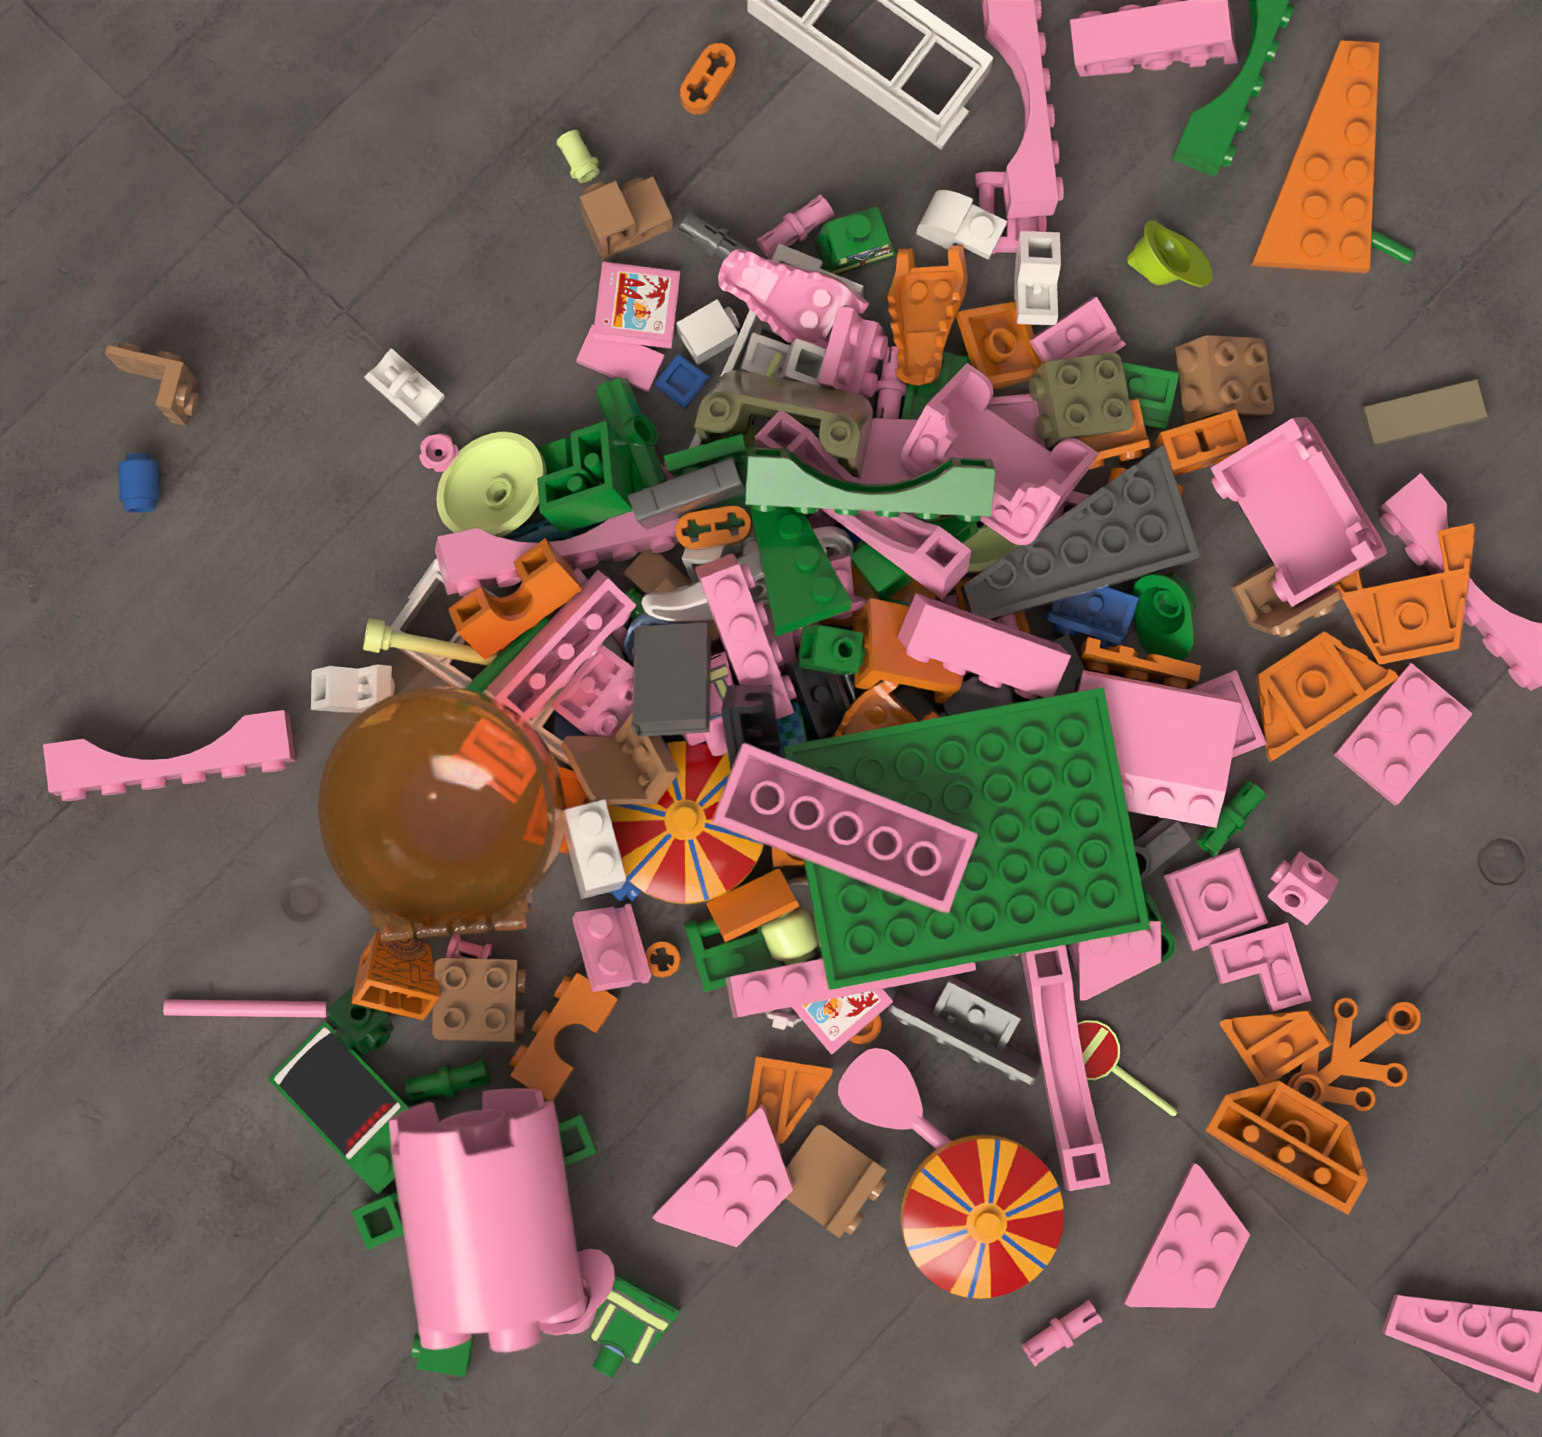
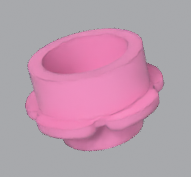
(433, 443)

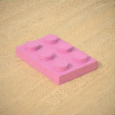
(1403, 734)

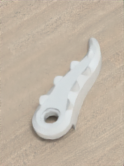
(690, 604)

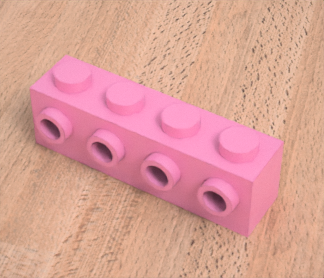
(741, 628)
(562, 646)
(982, 647)

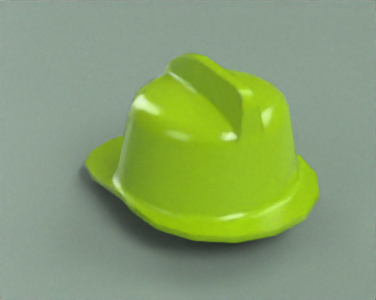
(1169, 257)

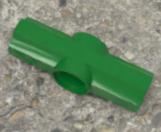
(635, 428)

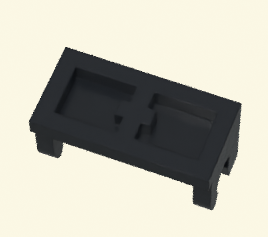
(750, 719)

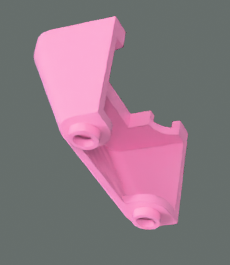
(1028, 477)
(1300, 509)

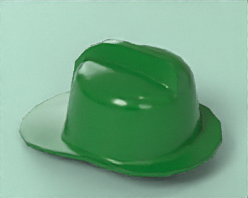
(1165, 615)

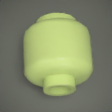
(791, 936)

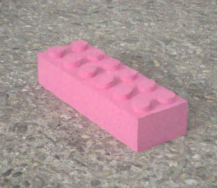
(844, 828)

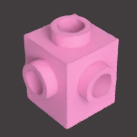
(1302, 887)

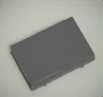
(687, 494)
(671, 679)

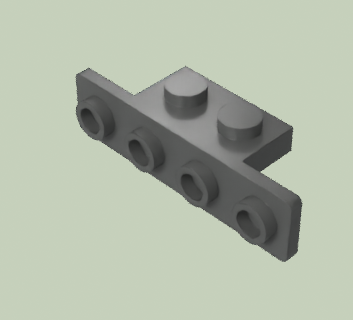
(971, 1023)

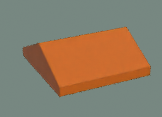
(998, 344)
(752, 905)

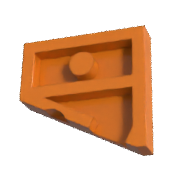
(1275, 1041)
(785, 1092)

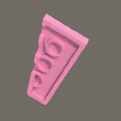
(1476, 1335)

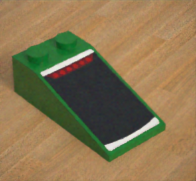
(344, 1103)

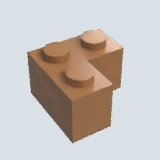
(624, 217)

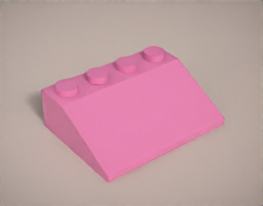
(1170, 746)

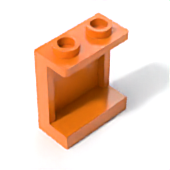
(887, 656)

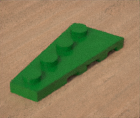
(796, 570)

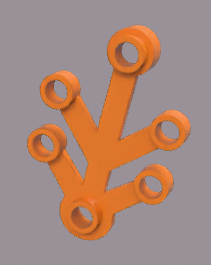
(1346, 1059)

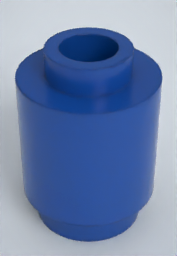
(139, 483)

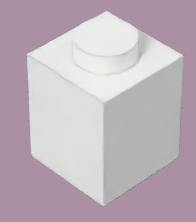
(708, 331)

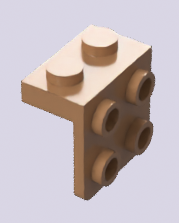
(1224, 376)
(178, 387)
(1270, 614)
(621, 766)
(478, 1000)
(833, 1181)

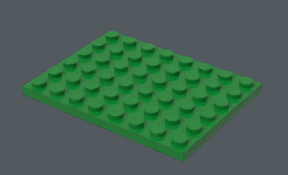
(1048, 852)

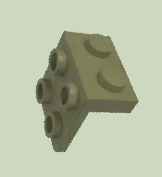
(1080, 398)

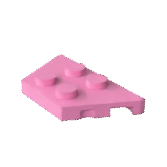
(733, 1186)
(1191, 1249)

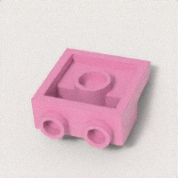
(853, 354)

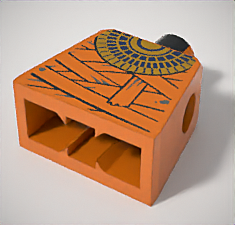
(397, 978)

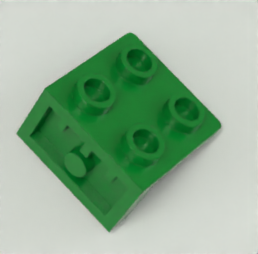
(706, 455)

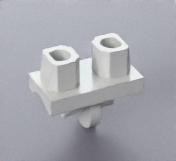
(405, 387)

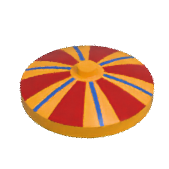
(673, 845)
(982, 1216)

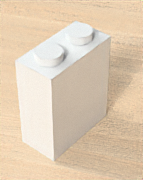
(593, 849)

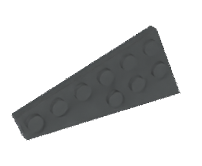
(1107, 539)

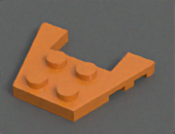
(1418, 613)

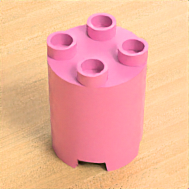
(487, 1220)

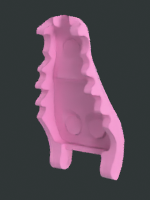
(789, 298)

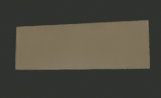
(1424, 413)

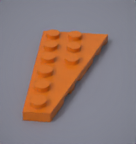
(1328, 190)

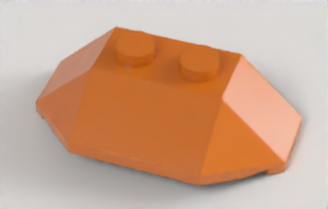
(1293, 1141)

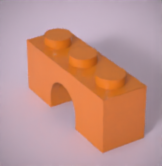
(494, 622)
(540, 1063)

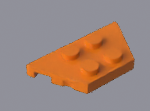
(1313, 690)

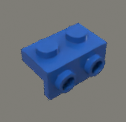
(1099, 613)

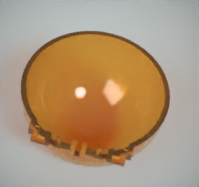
(441, 813)

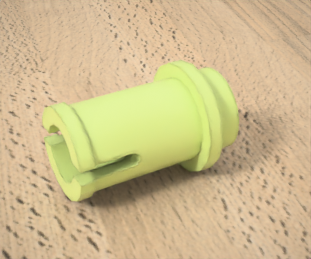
(576, 153)

